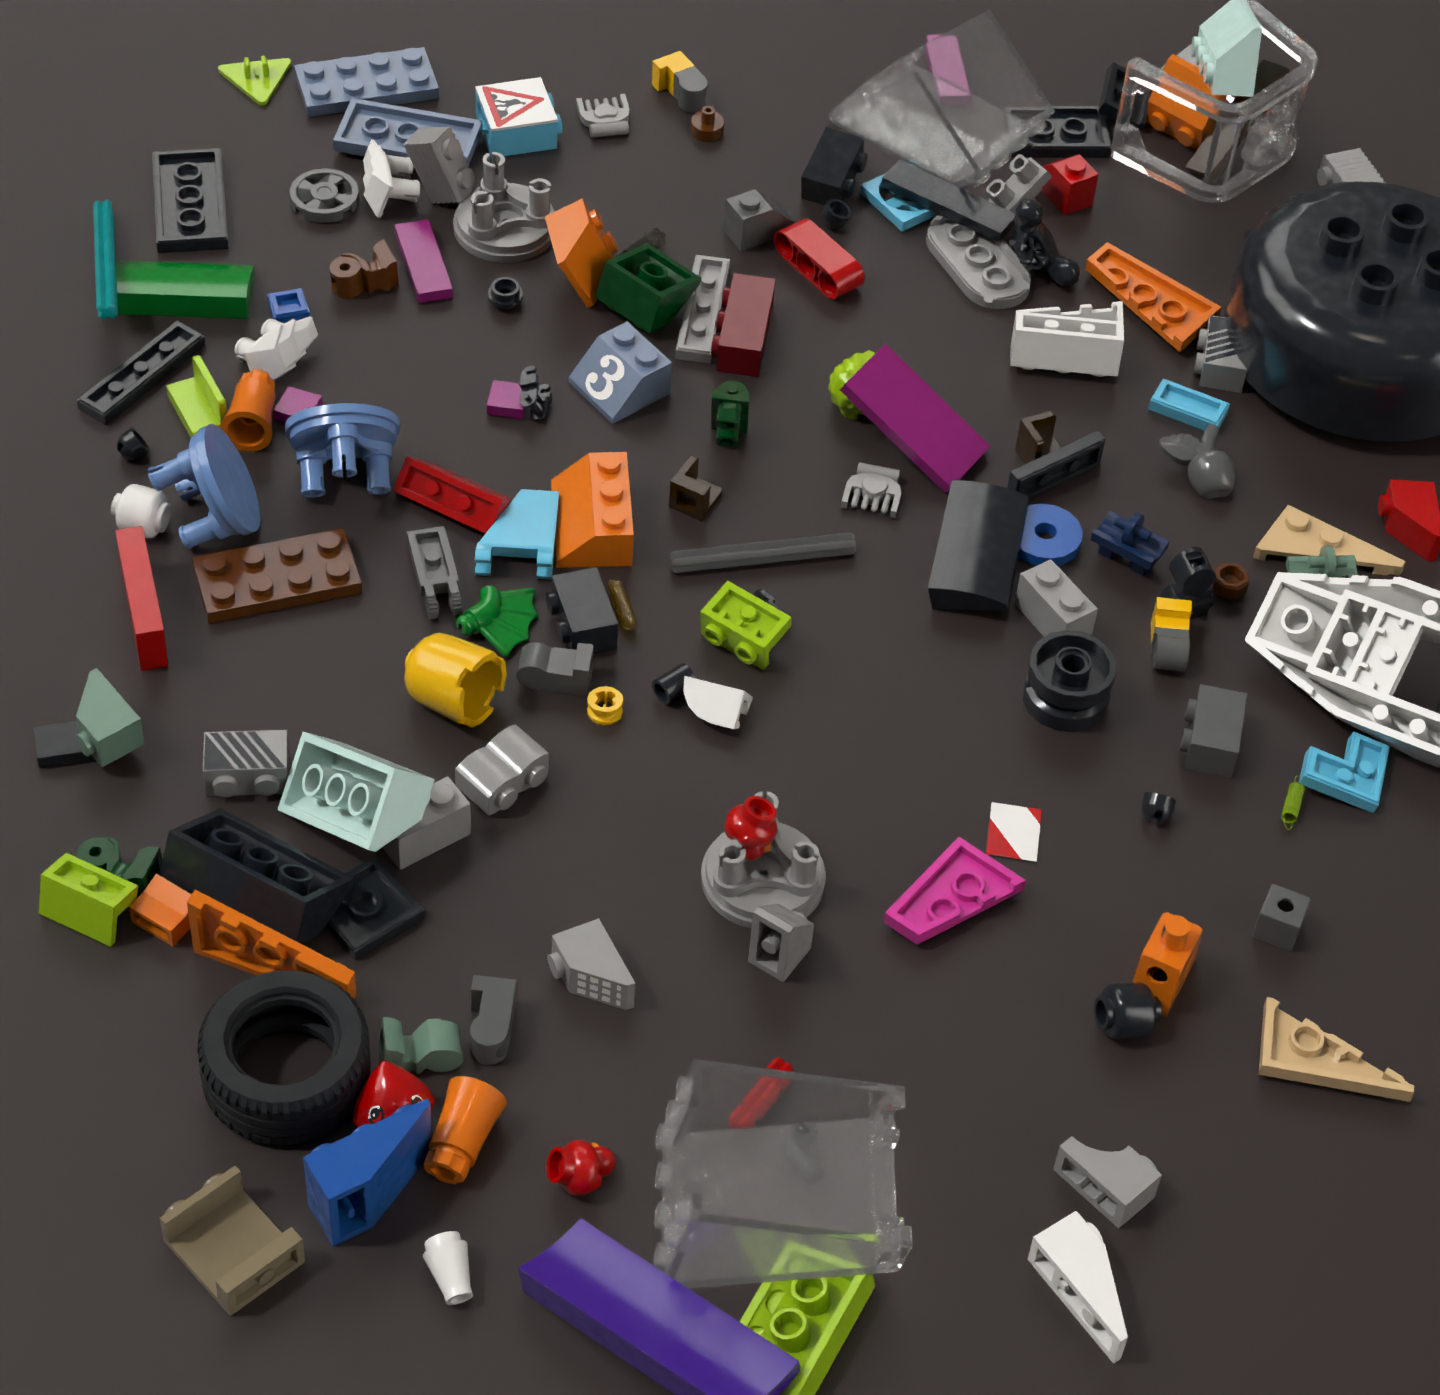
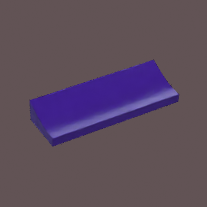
(652, 1319)

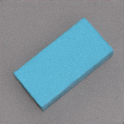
(1188, 405)

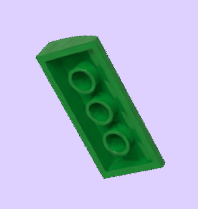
(184, 289)

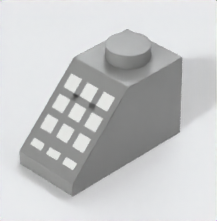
(591, 965)

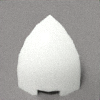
(716, 702)

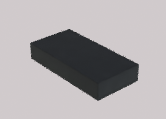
(57, 744)

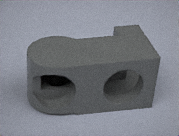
(556, 668)
(492, 1029)

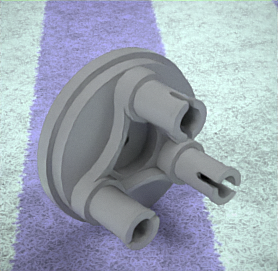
(503, 218)
(785, 875)

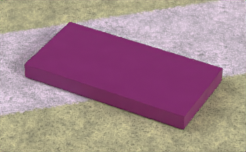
(915, 418)

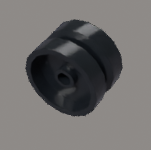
(1069, 681)

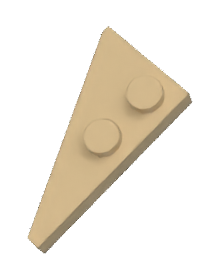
(1304, 535)
(1314, 1057)

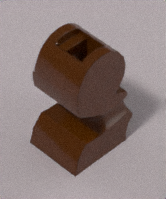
(354, 274)

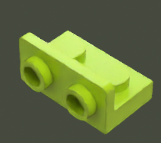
(743, 624)

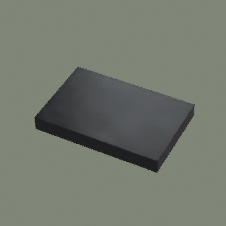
(1070, 133)

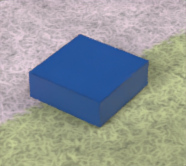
(288, 305)

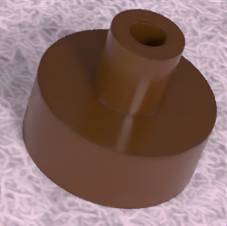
(707, 125)

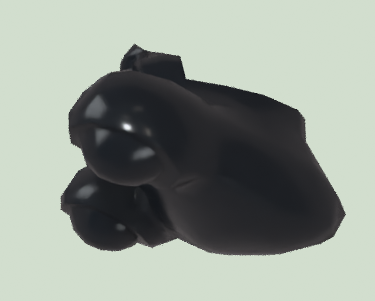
(1036, 246)

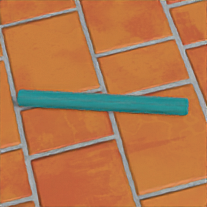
(105, 260)

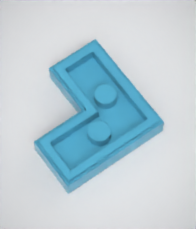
(1353, 779)

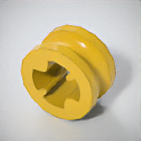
(605, 715)

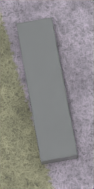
(702, 310)

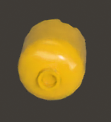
(454, 677)

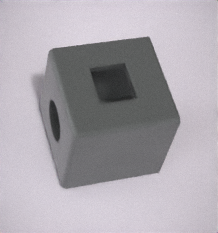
(1281, 917)

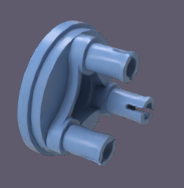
(343, 434)
(218, 473)

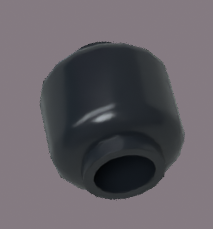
(1127, 1010)

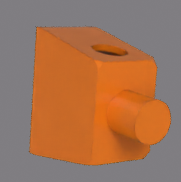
(1173, 950)

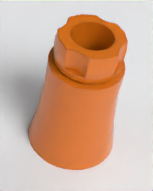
(250, 412)
(463, 1126)

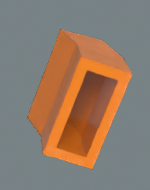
(162, 910)

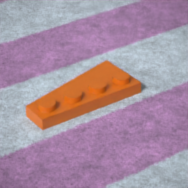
(1156, 298)
(253, 947)

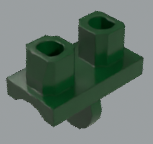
(730, 412)

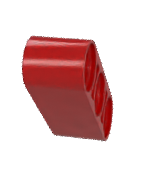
(819, 258)

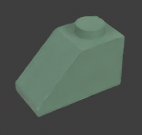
(106, 722)

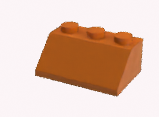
(594, 512)

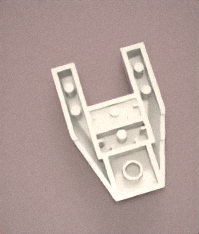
(1350, 648)

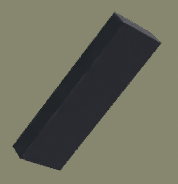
(1058, 465)

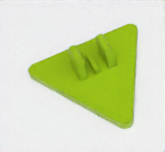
(256, 78)

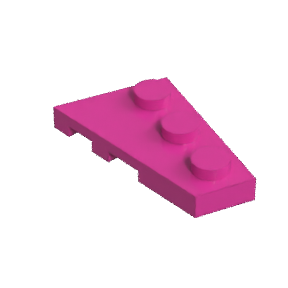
(952, 891)

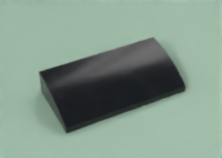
(977, 547)

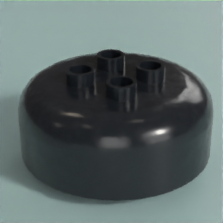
(1344, 310)

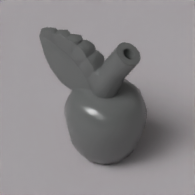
(1209, 470)

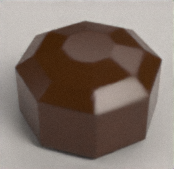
(1230, 581)

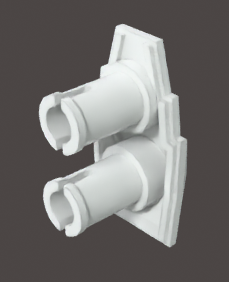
(379, 180)
(278, 347)

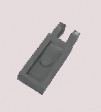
(434, 568)

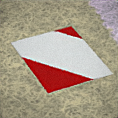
(1013, 831)

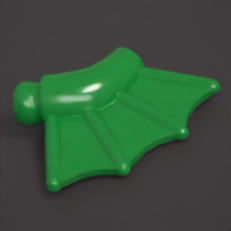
(500, 617)

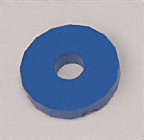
(1060, 525)

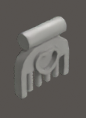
(605, 119)
(875, 486)

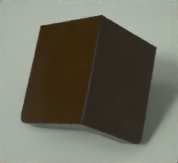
(1036, 436)
(691, 494)

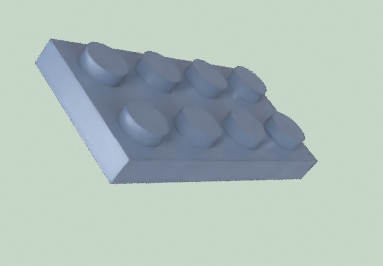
(376, 77)
(393, 126)

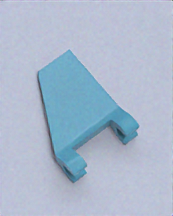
(523, 531)

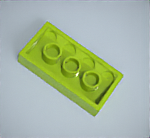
(809, 1321)

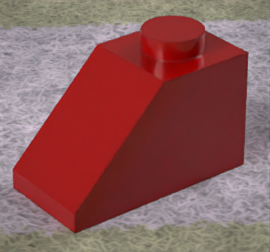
(1071, 184)
(1412, 516)

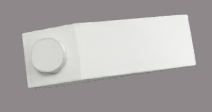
(1079, 1272)

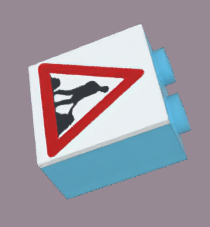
(517, 117)

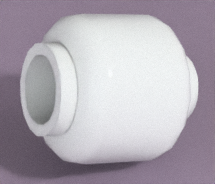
(142, 507)

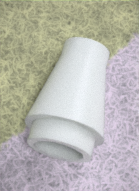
(449, 1265)

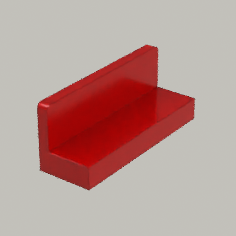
(450, 493)

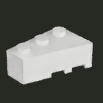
(1069, 341)

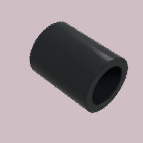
(671, 684)

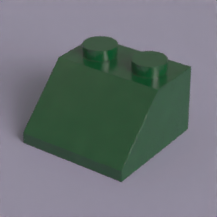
(646, 287)

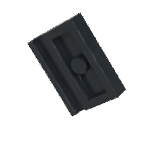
(1112, 94)

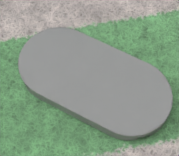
(979, 265)

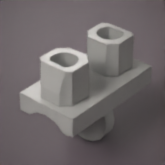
(1024, 183)

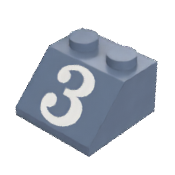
(622, 373)

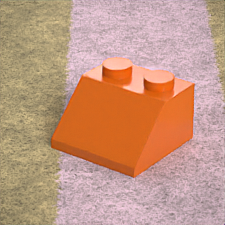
(1175, 118)
(581, 247)

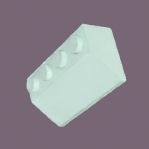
(1229, 50)
(353, 792)

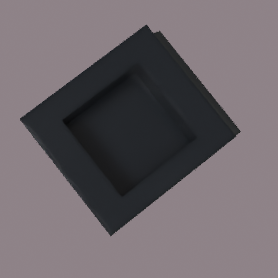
(1193, 580)

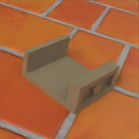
(230, 1242)

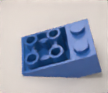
(365, 1172)

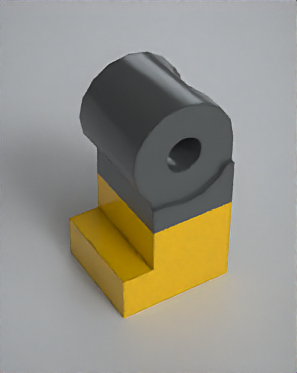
(681, 79)
(1170, 634)

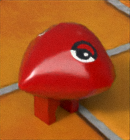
(387, 1091)

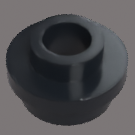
(505, 293)

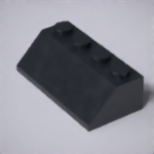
(254, 874)

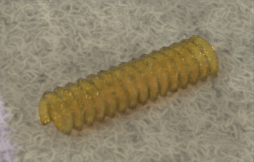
(622, 604)

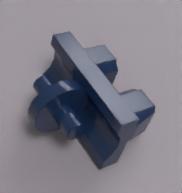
(1130, 540)

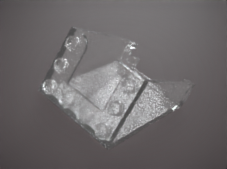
(777, 1177)

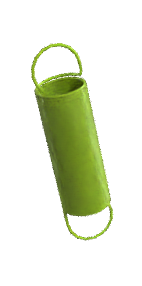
(1292, 803)

